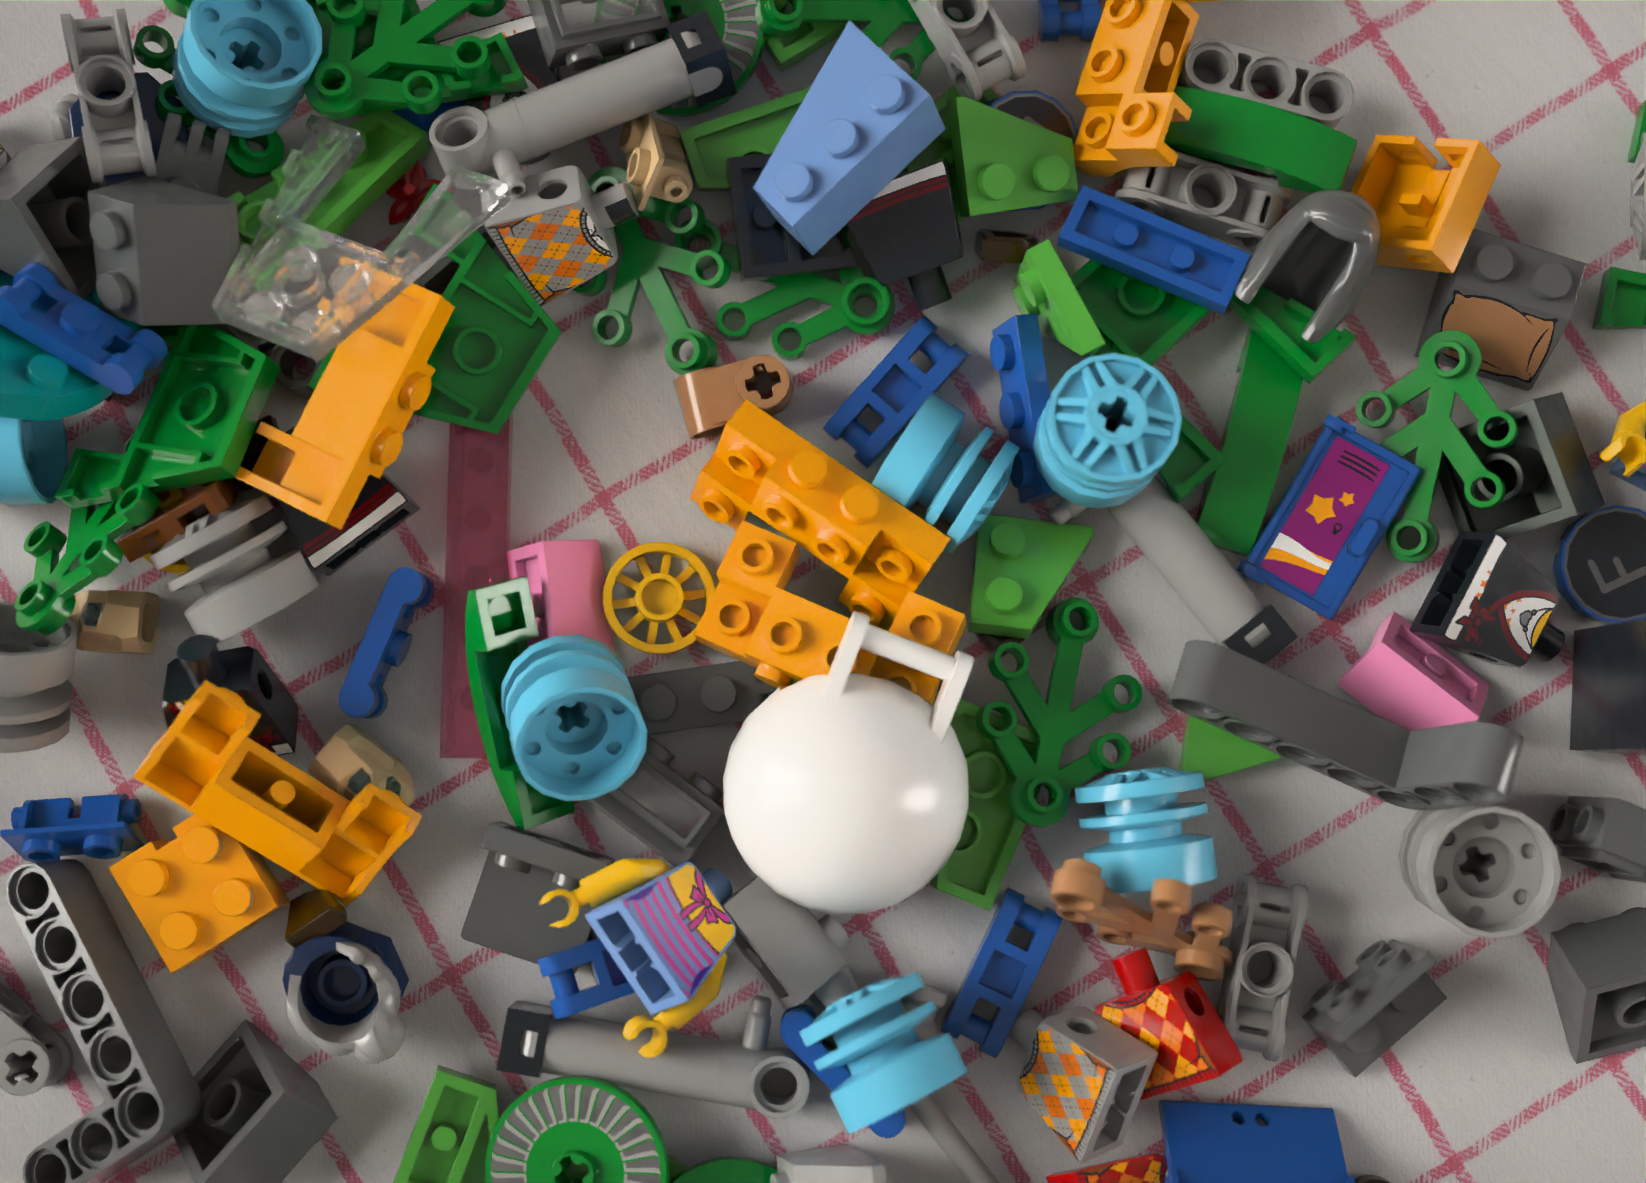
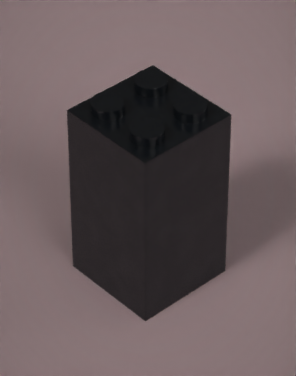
(1609, 689)

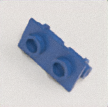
(47, 828)

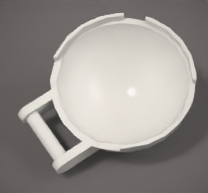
(851, 782)

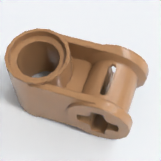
(716, 393)

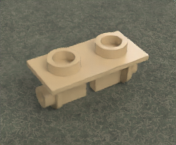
(655, 160)

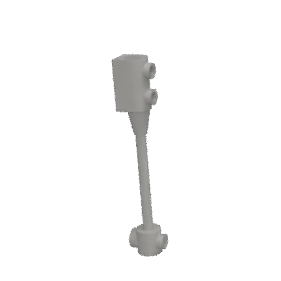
(804, 961)

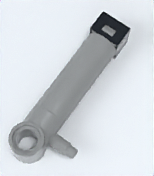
(585, 104)
(1195, 570)
(686, 1068)

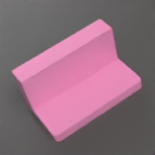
(564, 588)
(1414, 680)

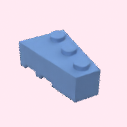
(846, 140)

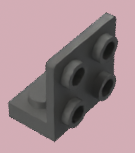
(512, 882)
(1374, 1003)

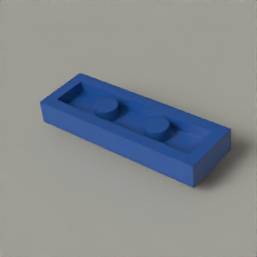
(1153, 249)
(1021, 365)

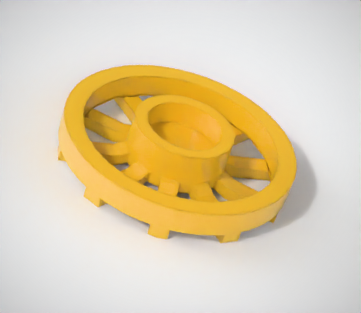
(656, 597)

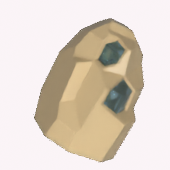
(116, 621)
(355, 760)

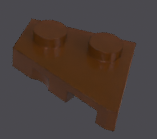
(172, 520)

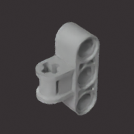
(1289, 78)

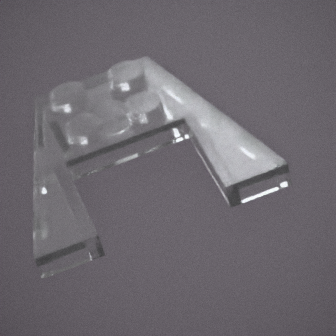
(318, 287)

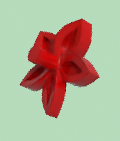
(409, 193)

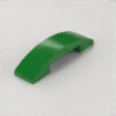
(1262, 139)
(1252, 448)
(496, 633)

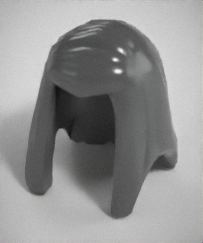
(1318, 257)

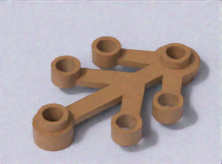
(1082, 893)

